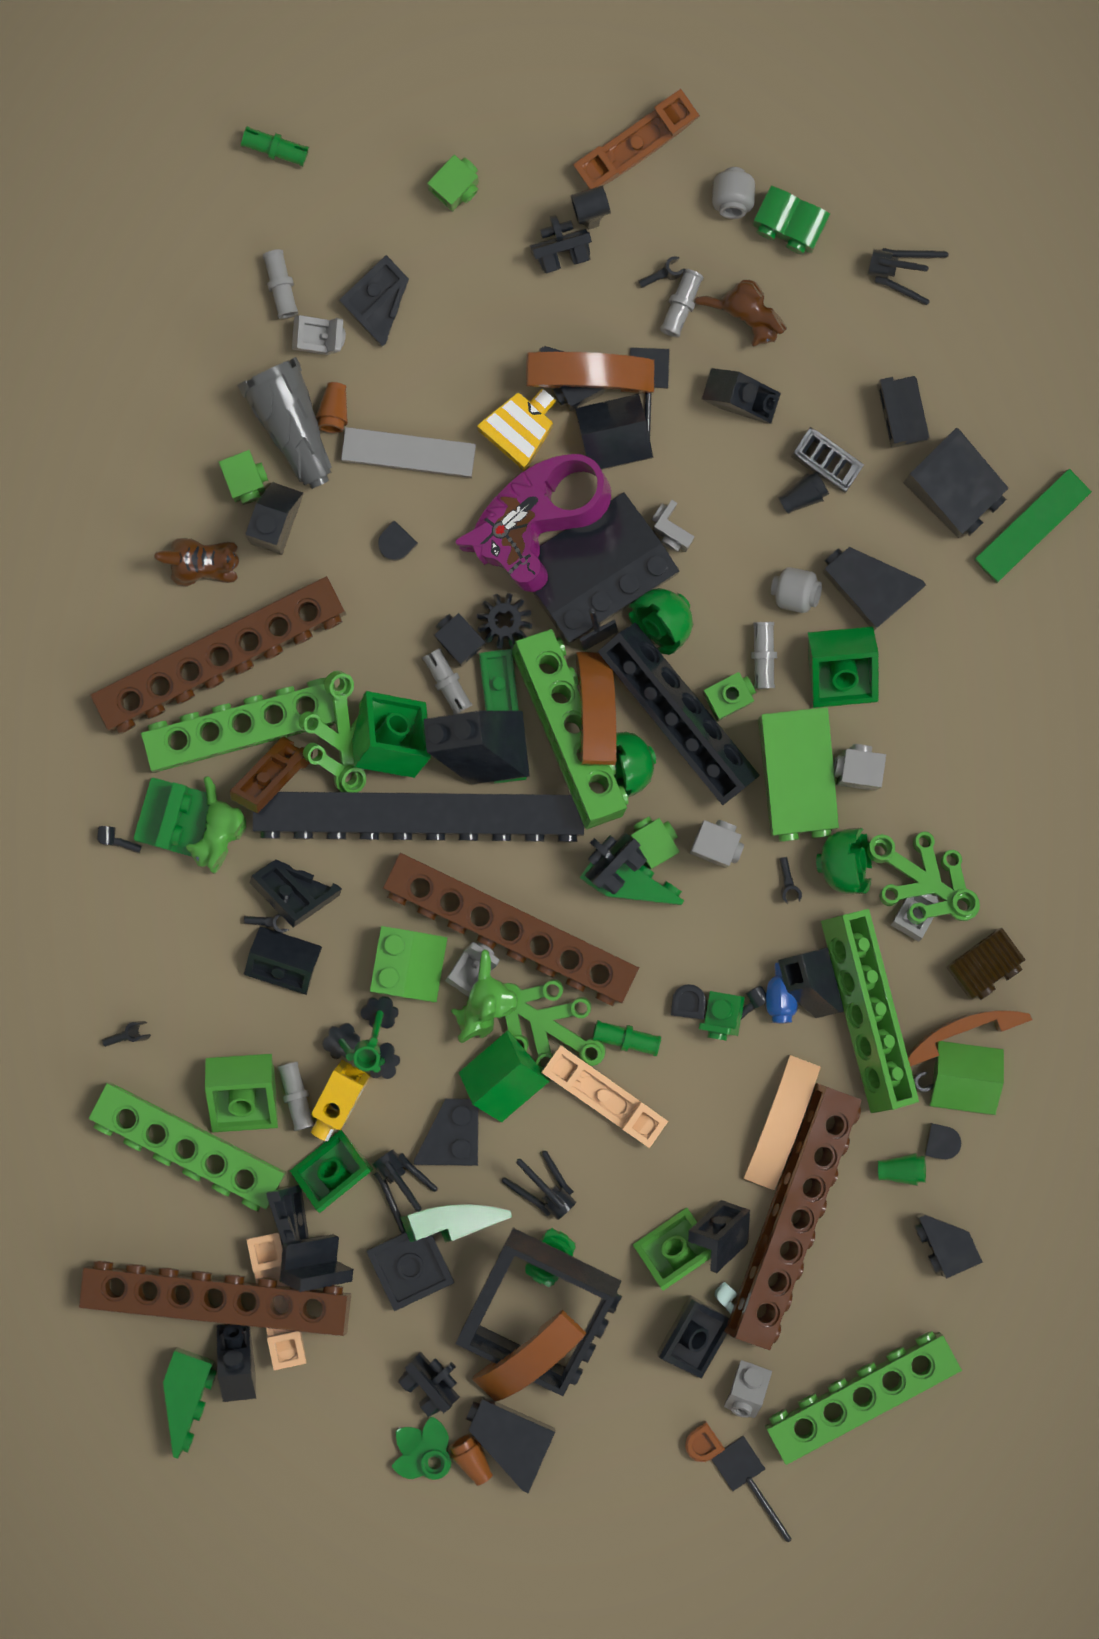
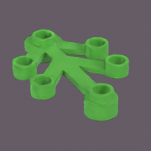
(341, 739)
(927, 880)
(544, 1021)

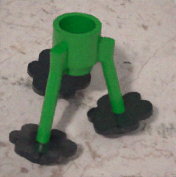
(367, 1053)

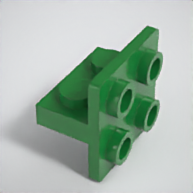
(172, 816)

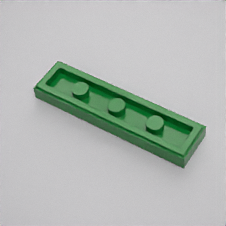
(1032, 525)
(499, 684)

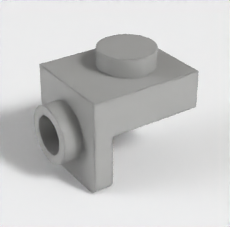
(318, 335)
(673, 535)
(466, 969)
(748, 1389)

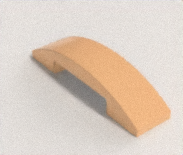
(604, 1096)
(782, 1122)
(284, 1345)

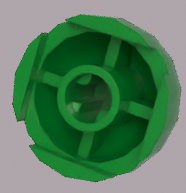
(663, 618)
(633, 762)
(845, 861)

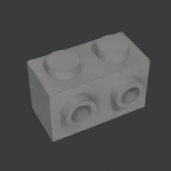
(859, 768)
(717, 843)

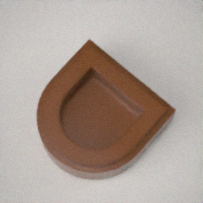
(703, 1443)

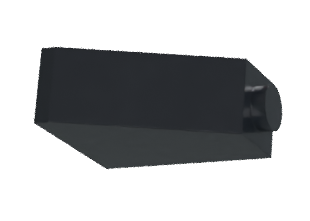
(274, 517)
(870, 585)
(511, 1439)

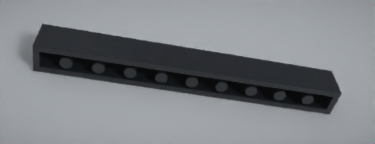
(419, 814)

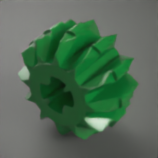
(559, 1241)

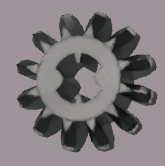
(504, 609)

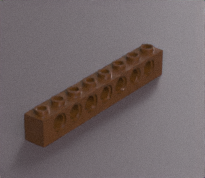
(111, 698)
(408, 870)
(778, 1226)
(98, 1296)

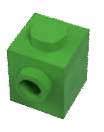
(455, 182)
(244, 477)
(729, 695)
(655, 840)

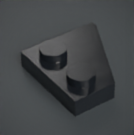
(377, 298)
(292, 891)
(452, 1136)
(289, 1213)

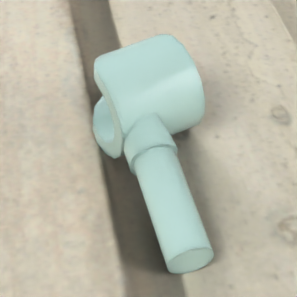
(725, 1295)

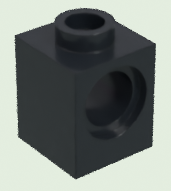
(458, 638)

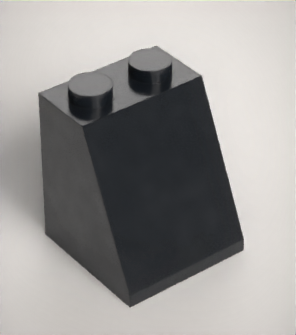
(957, 484)
(480, 745)

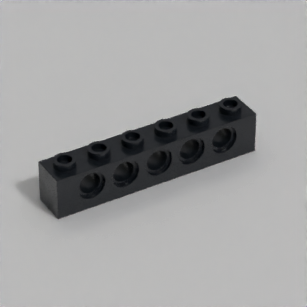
(678, 713)

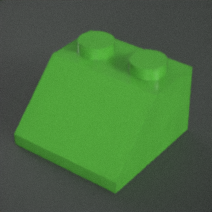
(408, 964)
(241, 1093)

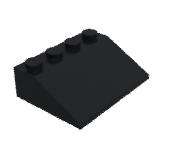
(601, 568)

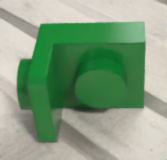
(723, 1015)

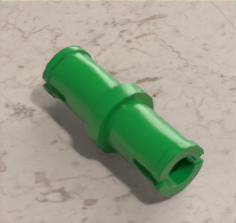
(274, 146)
(626, 1038)

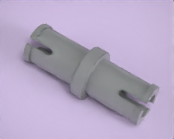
(280, 284)
(681, 303)
(764, 655)
(447, 681)
(296, 1096)

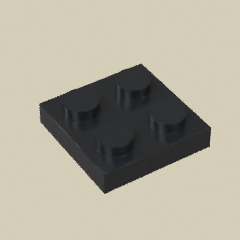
(409, 1269)

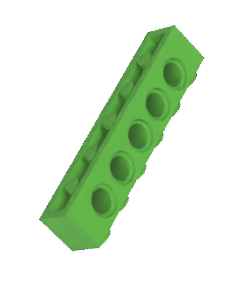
(546, 648)
(164, 757)
(870, 1011)
(115, 1099)
(940, 1367)

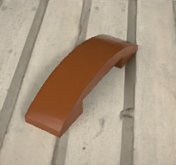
(637, 141)
(590, 371)
(597, 709)
(1003, 1020)
(531, 1359)

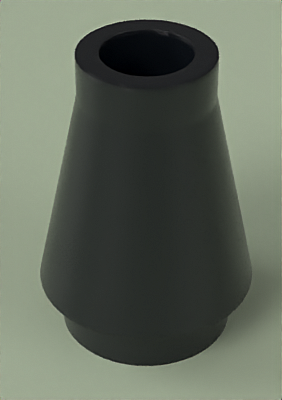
(805, 492)

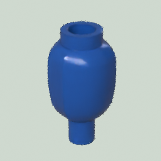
(779, 1002)

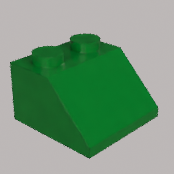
(843, 667)
(390, 735)

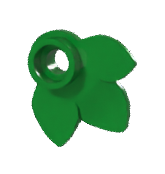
(419, 1447)

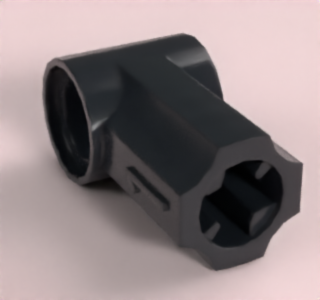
(590, 206)

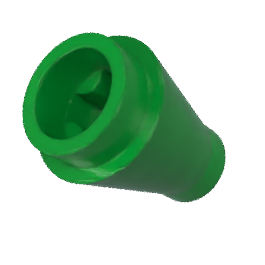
(904, 1169)

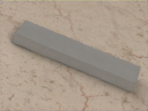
(408, 452)

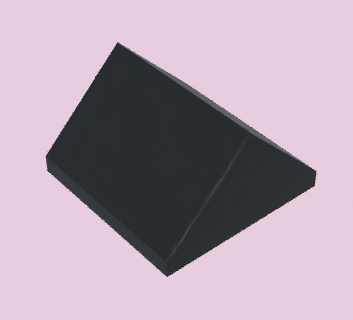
(615, 432)
(694, 1337)

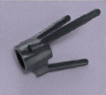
(886, 262)
(391, 1168)
(556, 1200)

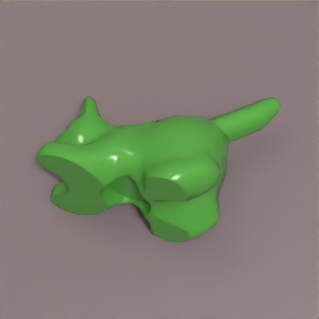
(221, 827)
(486, 1001)

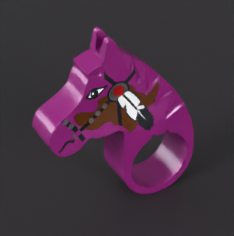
(524, 510)

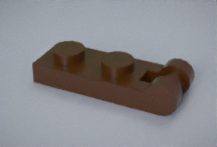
(269, 775)

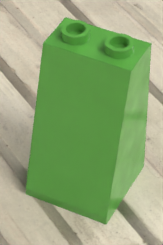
(798, 773)

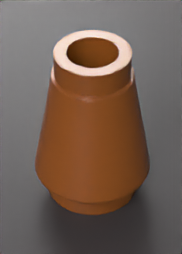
(333, 409)
(471, 1459)

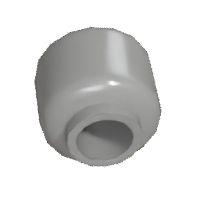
(733, 193)
(796, 590)

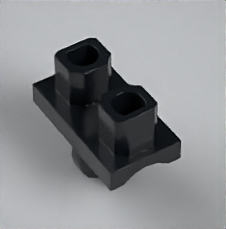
(547, 250)
(610, 857)
(433, 1380)

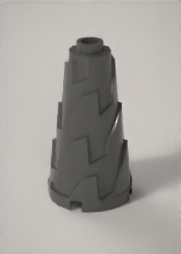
(286, 412)

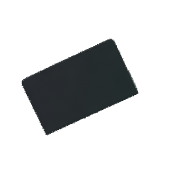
(903, 411)
(282, 960)
(723, 1232)
(313, 1264)

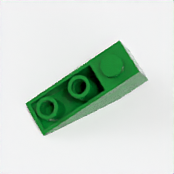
(640, 886)
(183, 1390)

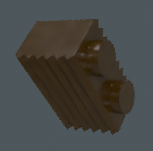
(986, 964)

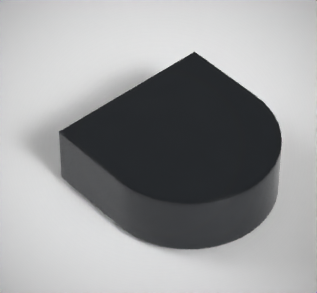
(395, 542)
(688, 1002)
(942, 1142)

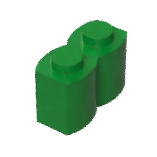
(790, 220)

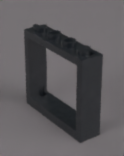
(496, 1347)

